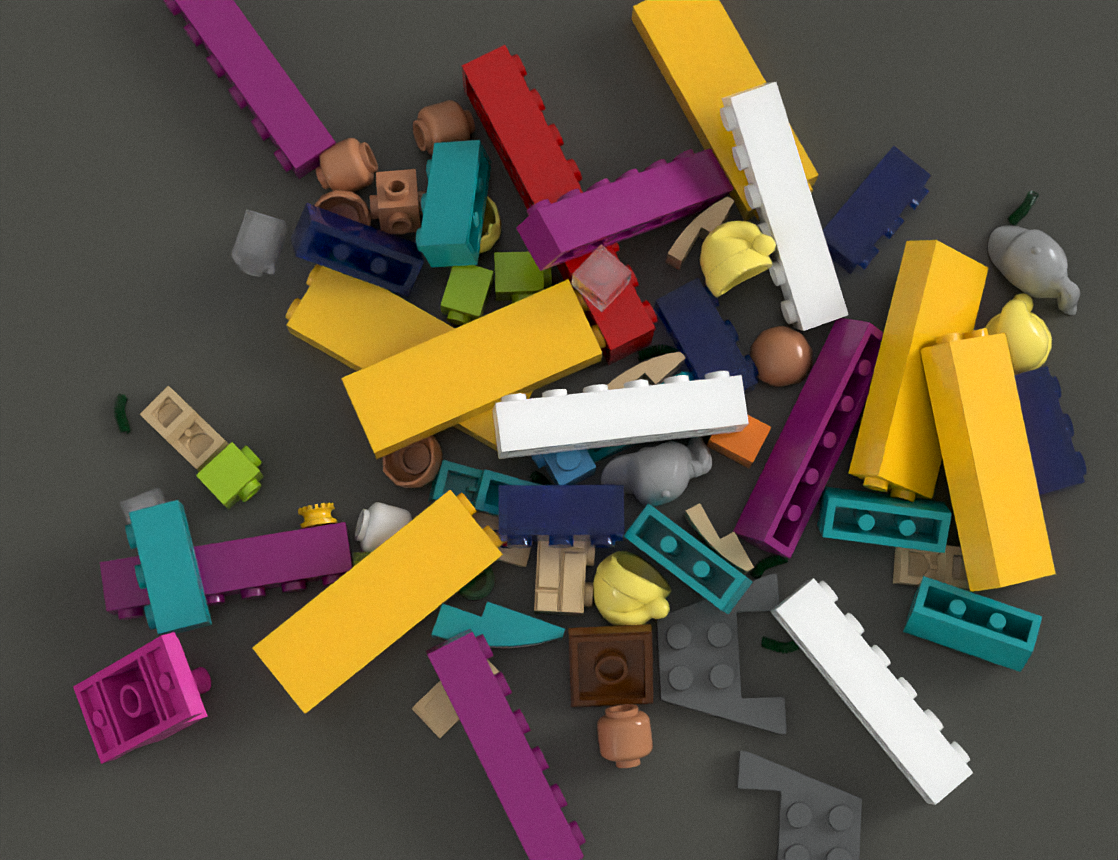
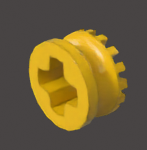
(317, 516)

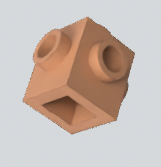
(397, 210)

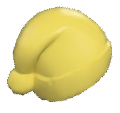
(734, 255)
(1025, 332)
(629, 590)

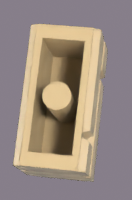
(561, 579)

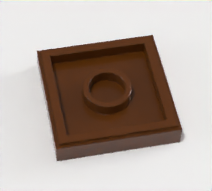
(611, 665)

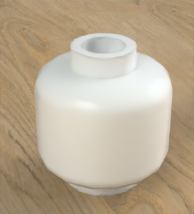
(379, 524)

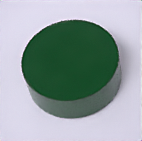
(479, 587)

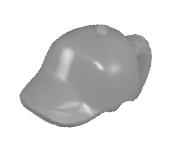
(1034, 265)
(659, 472)

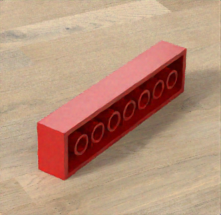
(540, 172)

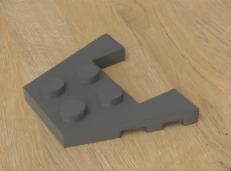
(702, 660)
(813, 816)

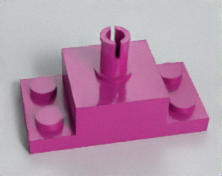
(142, 698)

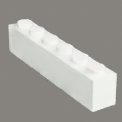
(784, 206)
(619, 415)
(872, 691)

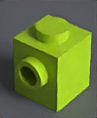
(518, 276)
(466, 293)
(232, 475)

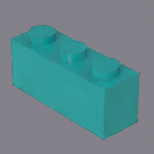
(454, 203)
(883, 519)
(688, 559)
(168, 569)
(972, 624)

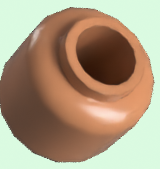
(442, 123)
(347, 166)
(624, 735)

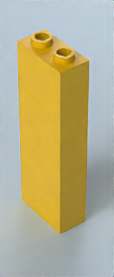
(702, 64)
(366, 325)
(473, 368)
(898, 436)
(987, 460)
(379, 600)

